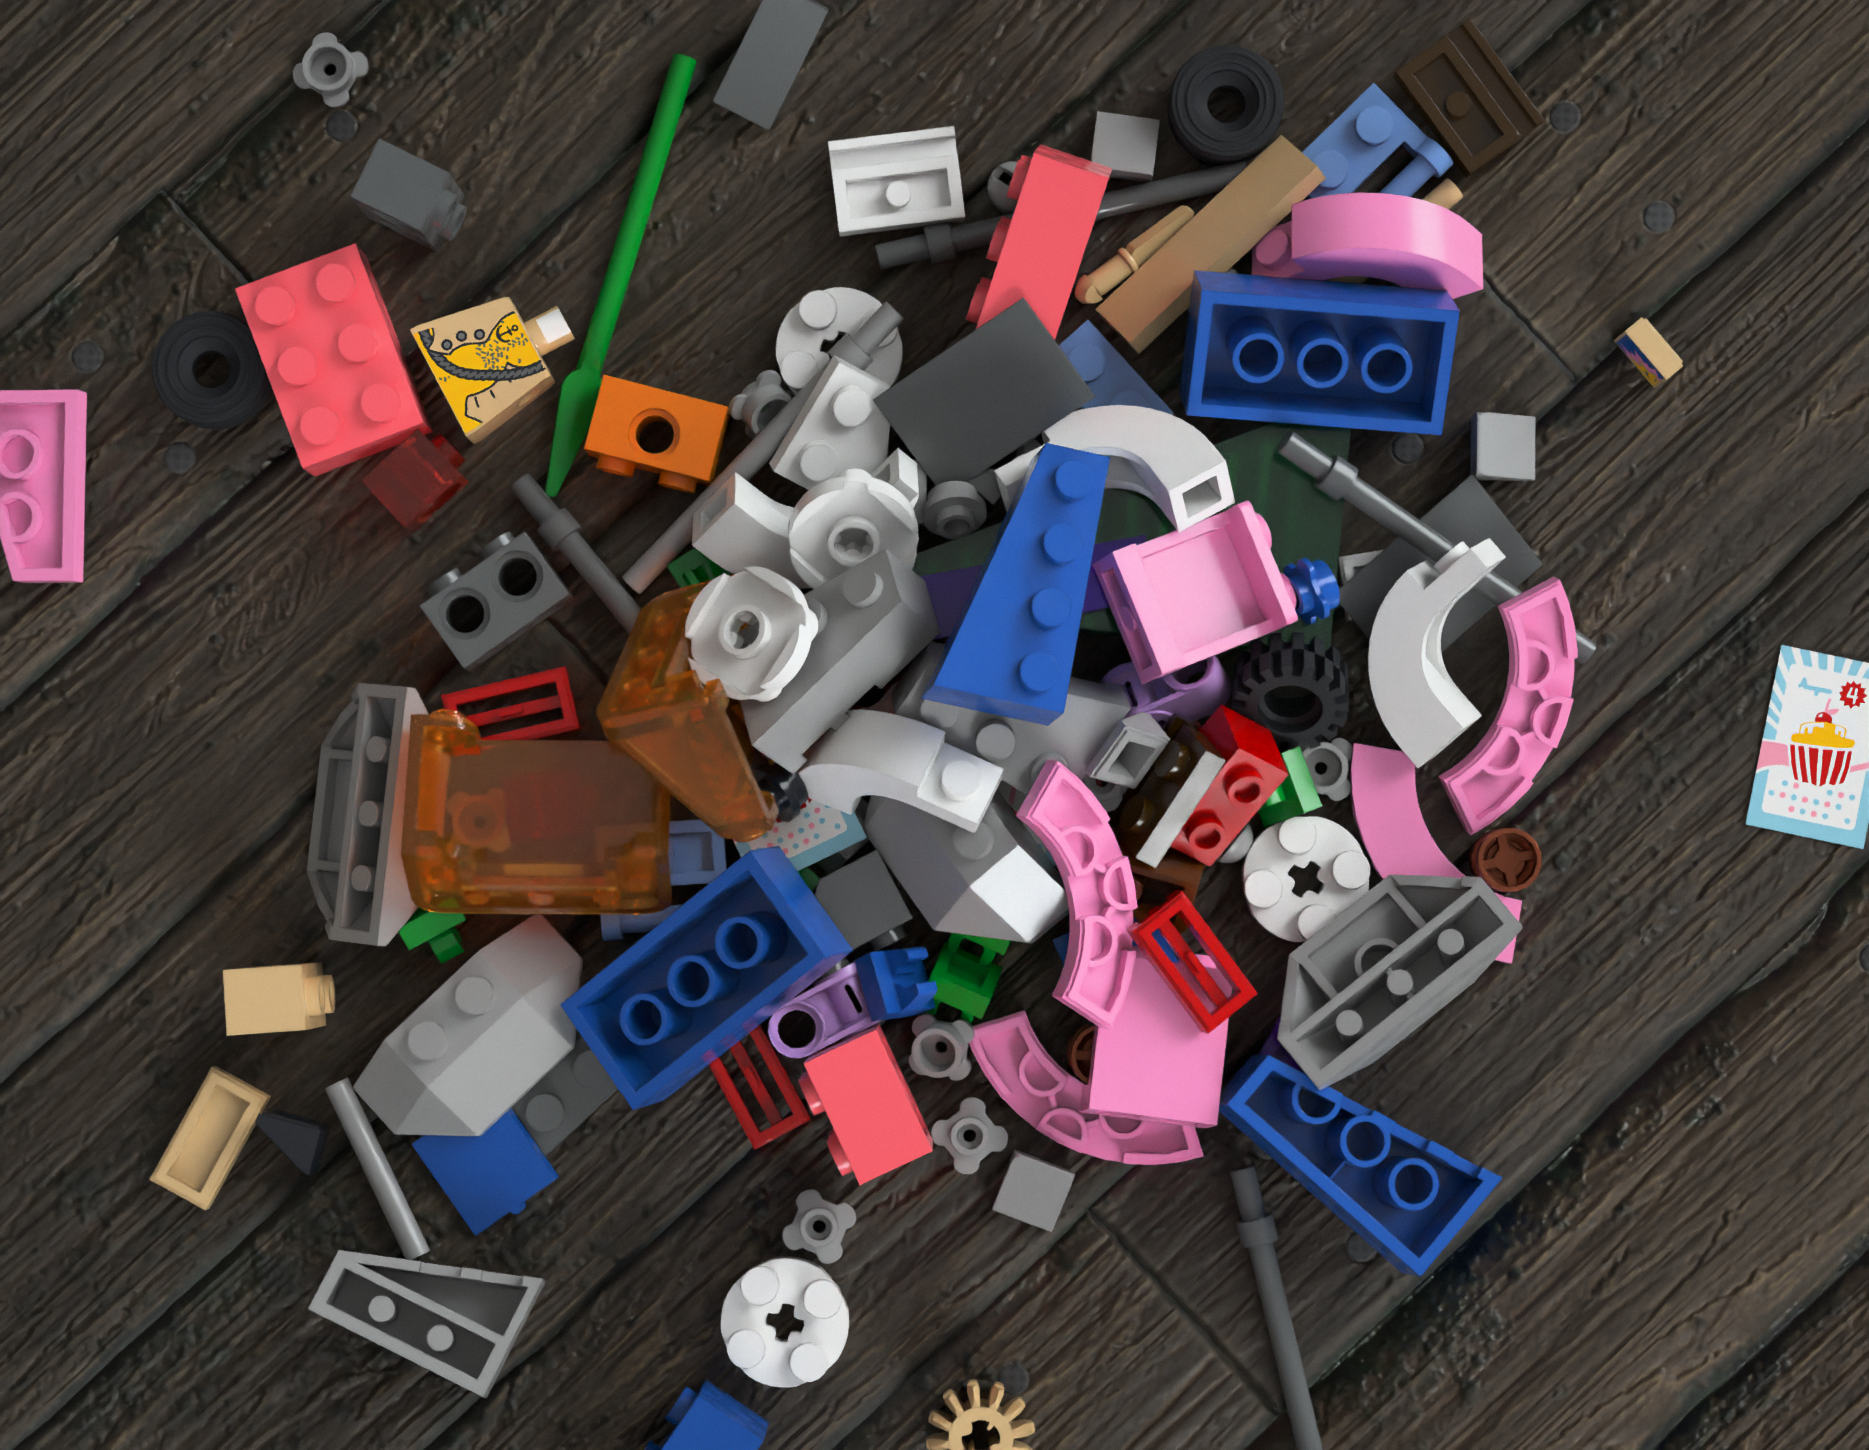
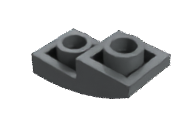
(770, 58)

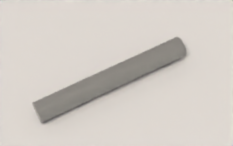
(377, 1169)

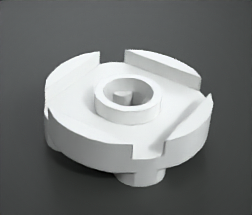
(822, 318)
(845, 503)
(782, 639)
(1298, 842)
(754, 1343)

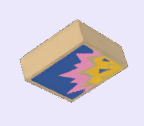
(1649, 352)

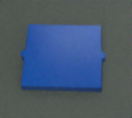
(487, 1172)

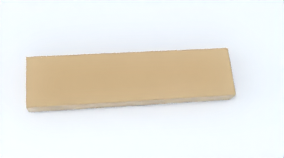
(1210, 242)

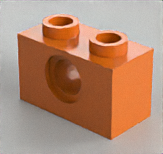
(628, 407)

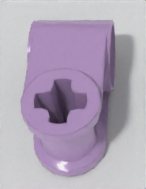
(1171, 693)
(830, 1009)

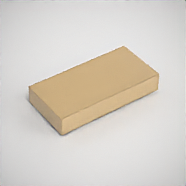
(210, 1137)

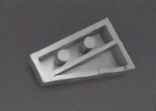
(866, 634)
(1011, 743)

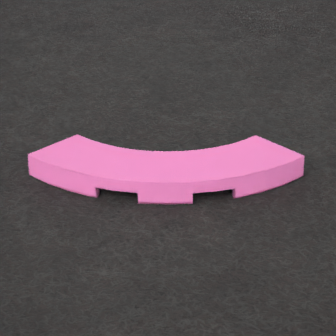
(1531, 711)
(1393, 825)
(1097, 892)
(1052, 1100)

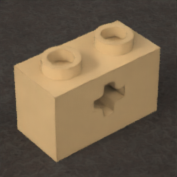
(277, 998)

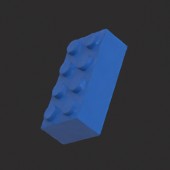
(1318, 352)
(706, 976)

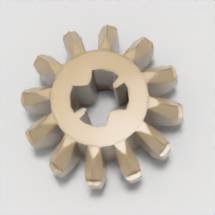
(975, 1409)

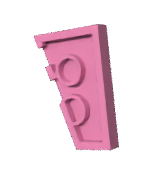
(43, 484)

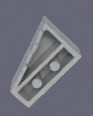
(430, 1313)

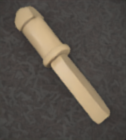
(1127, 261)

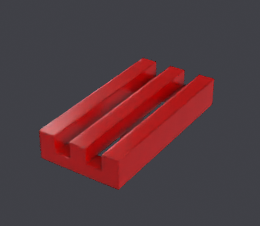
(563, 700)
(1158, 919)
(778, 1125)

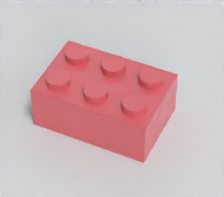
(1044, 239)
(333, 359)
(867, 1105)

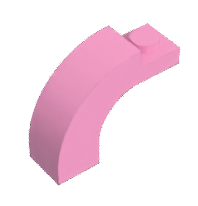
(1374, 238)

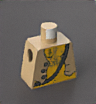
(491, 361)

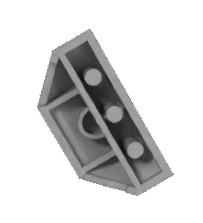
(360, 817)
(967, 881)
(1387, 969)
(478, 1037)

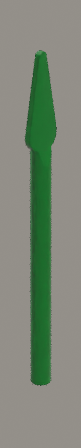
(581, 387)

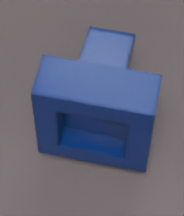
(896, 983)

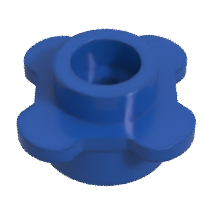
(1314, 589)

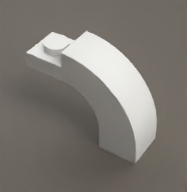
(1147, 455)
(749, 529)
(1405, 655)
(899, 761)

